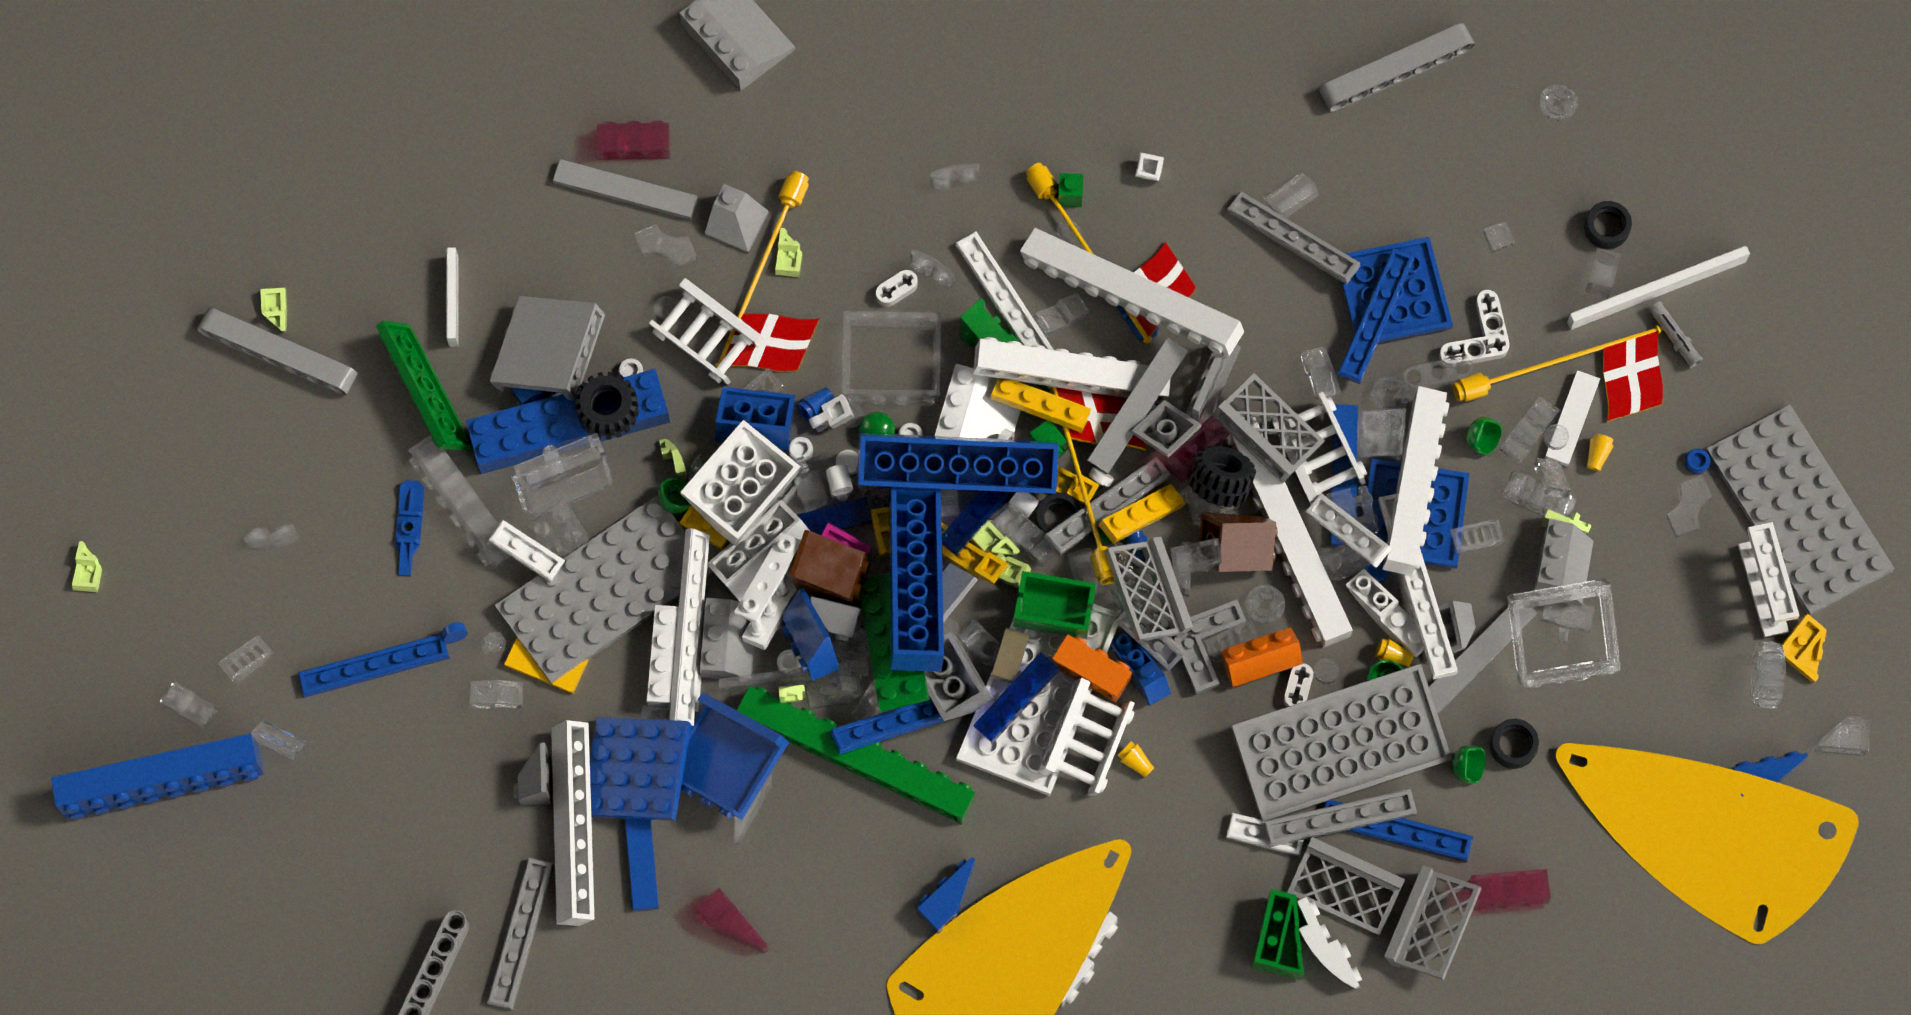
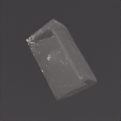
(1292, 195)

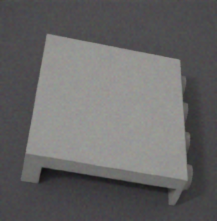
(547, 345)

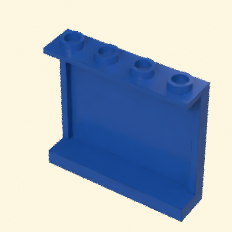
(728, 757)

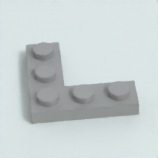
(1206, 626)

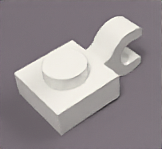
(835, 414)

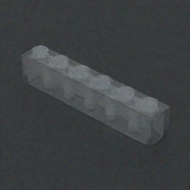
(459, 498)

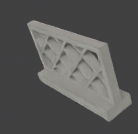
(1211, 385)
(1252, 438)
(1164, 587)
(1360, 869)
(1411, 921)

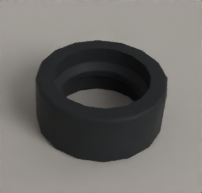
(1612, 208)
(1050, 500)
(1524, 727)

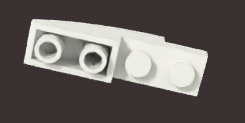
(1385, 611)
(1332, 954)
(1085, 973)

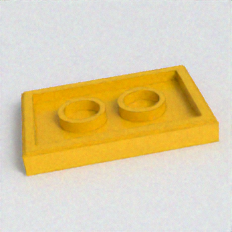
(522, 662)

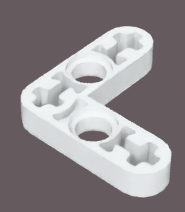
(1489, 336)

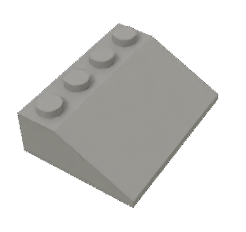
(736, 37)

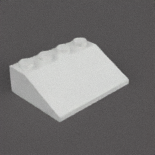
(971, 411)
(740, 482)

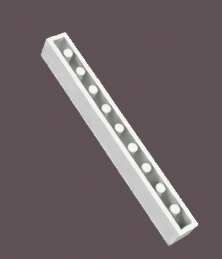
(1132, 292)
(1298, 553)

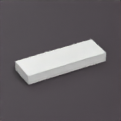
(526, 551)
(1252, 832)

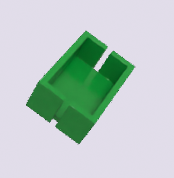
(1054, 604)

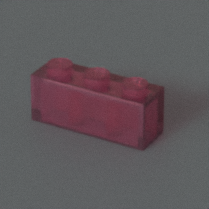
(633, 140)
(1512, 890)

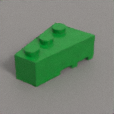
(978, 324)
(1279, 938)

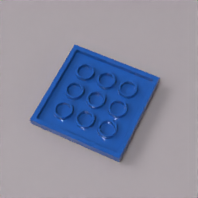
(1422, 300)
(1445, 509)
(637, 768)

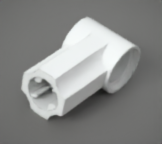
(839, 482)

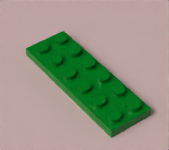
(424, 386)
(892, 687)

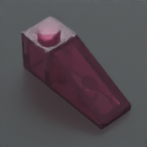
(1183, 459)
(727, 921)

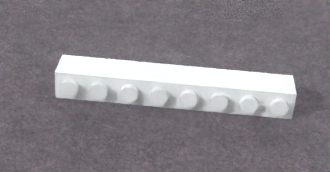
(1059, 368)
(1415, 480)
(572, 823)

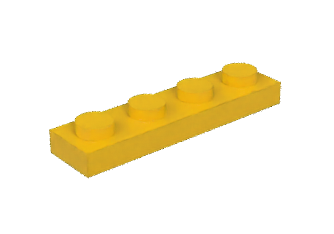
(1041, 404)
(1142, 513)

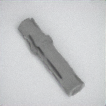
(1681, 342)

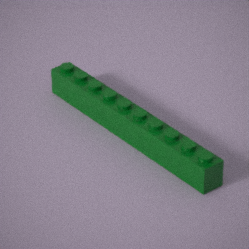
(869, 762)

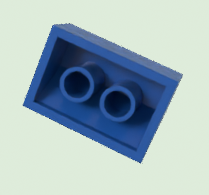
(765, 411)
(808, 637)

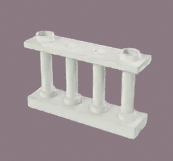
(709, 308)
(1314, 489)
(1768, 580)
(769, 593)
(1062, 739)

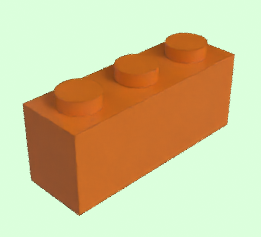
(1261, 657)
(1083, 662)

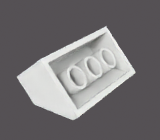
(740, 563)
(663, 657)

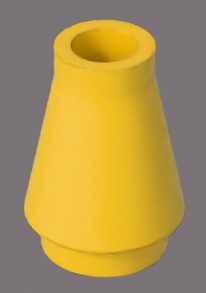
(1599, 451)
(1392, 651)
(1136, 759)

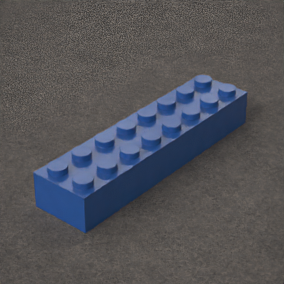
(525, 430)
(957, 463)
(915, 579)
(157, 776)

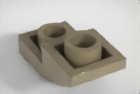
(1010, 655)

